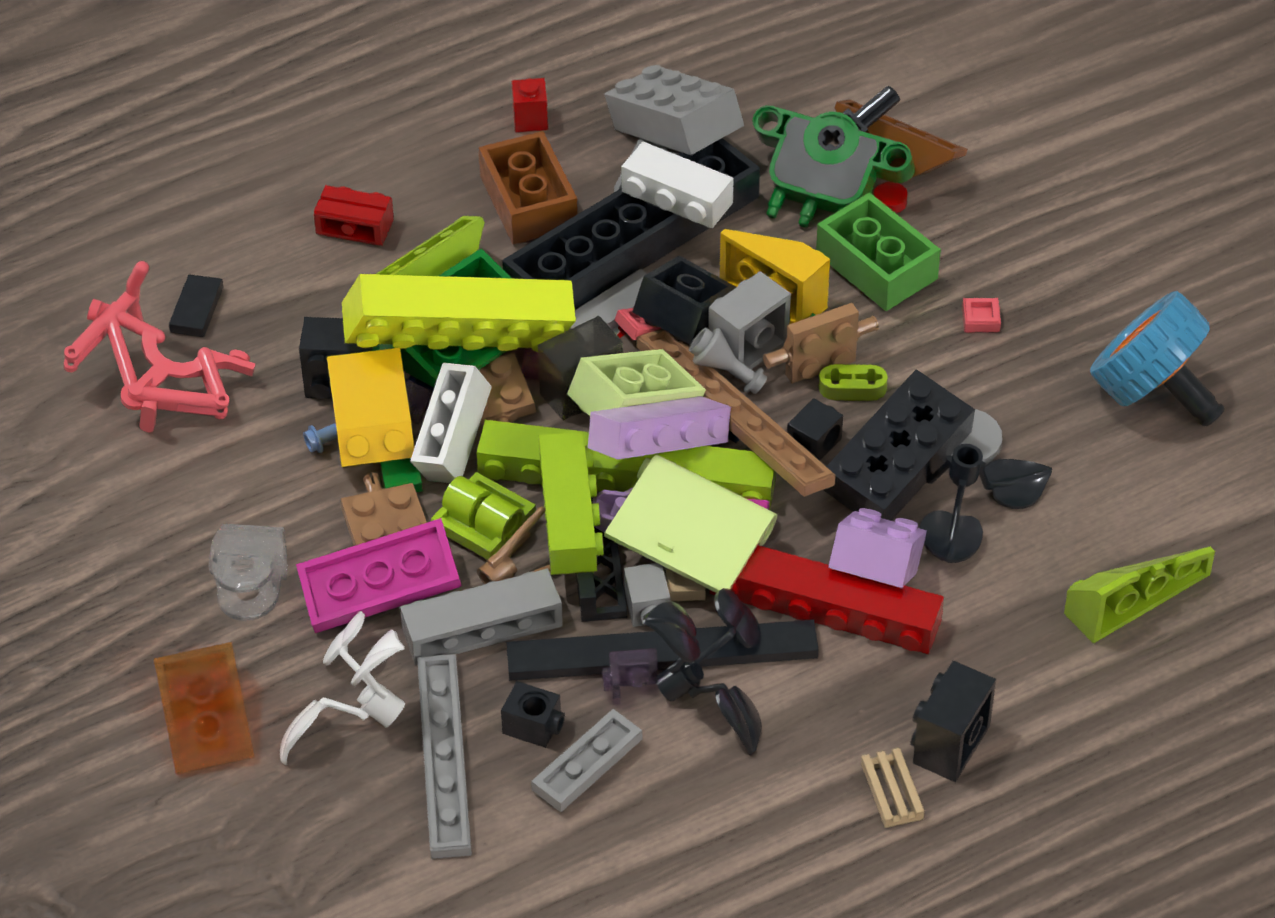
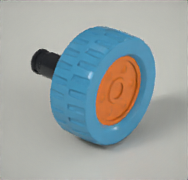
(1154, 354)

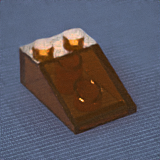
(204, 707)

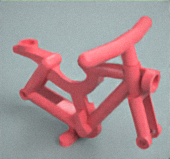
(144, 392)

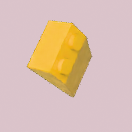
(787, 262)
(370, 407)

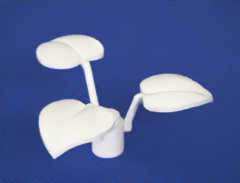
(375, 698)

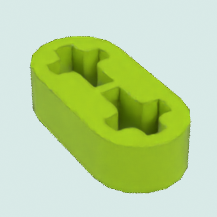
(853, 382)

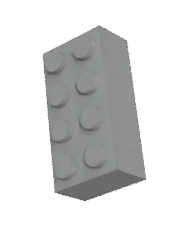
(674, 109)

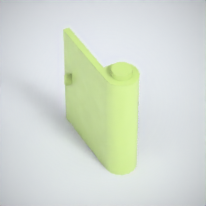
(690, 524)

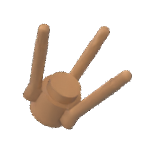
(500, 565)

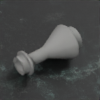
(713, 351)

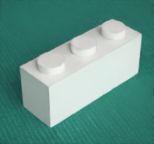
(677, 184)
(451, 422)

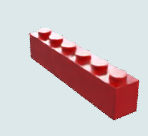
(839, 599)

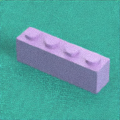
(658, 427)

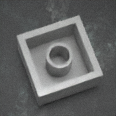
(752, 318)

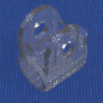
(245, 561)

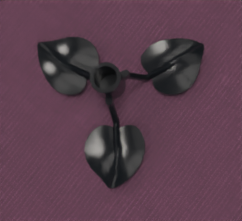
(1014, 485)
(685, 674)

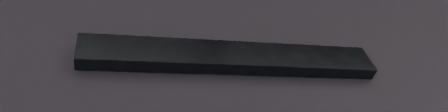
(591, 653)

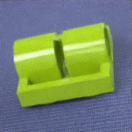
(482, 513)

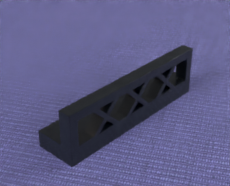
(588, 581)

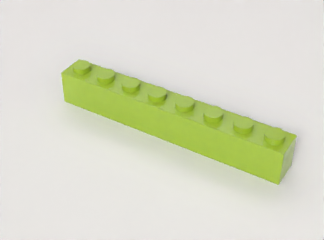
(512, 454)

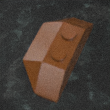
(926, 149)

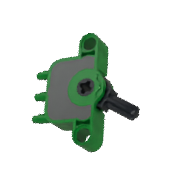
(826, 174)

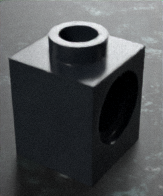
(817, 428)
(519, 713)

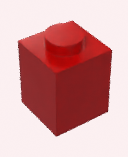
(529, 105)

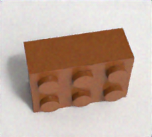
(527, 186)

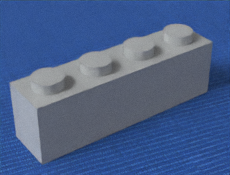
(482, 615)

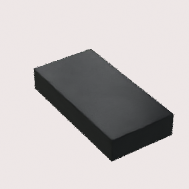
(196, 305)

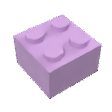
(878, 547)

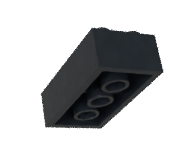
(900, 447)

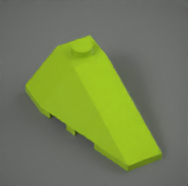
(1125, 593)

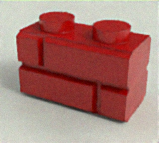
(353, 215)

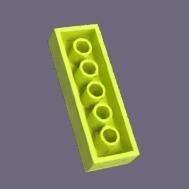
(456, 311)

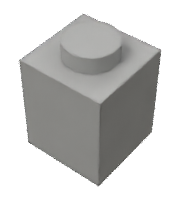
(644, 589)

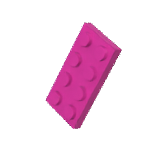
(378, 575)

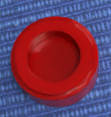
(892, 195)

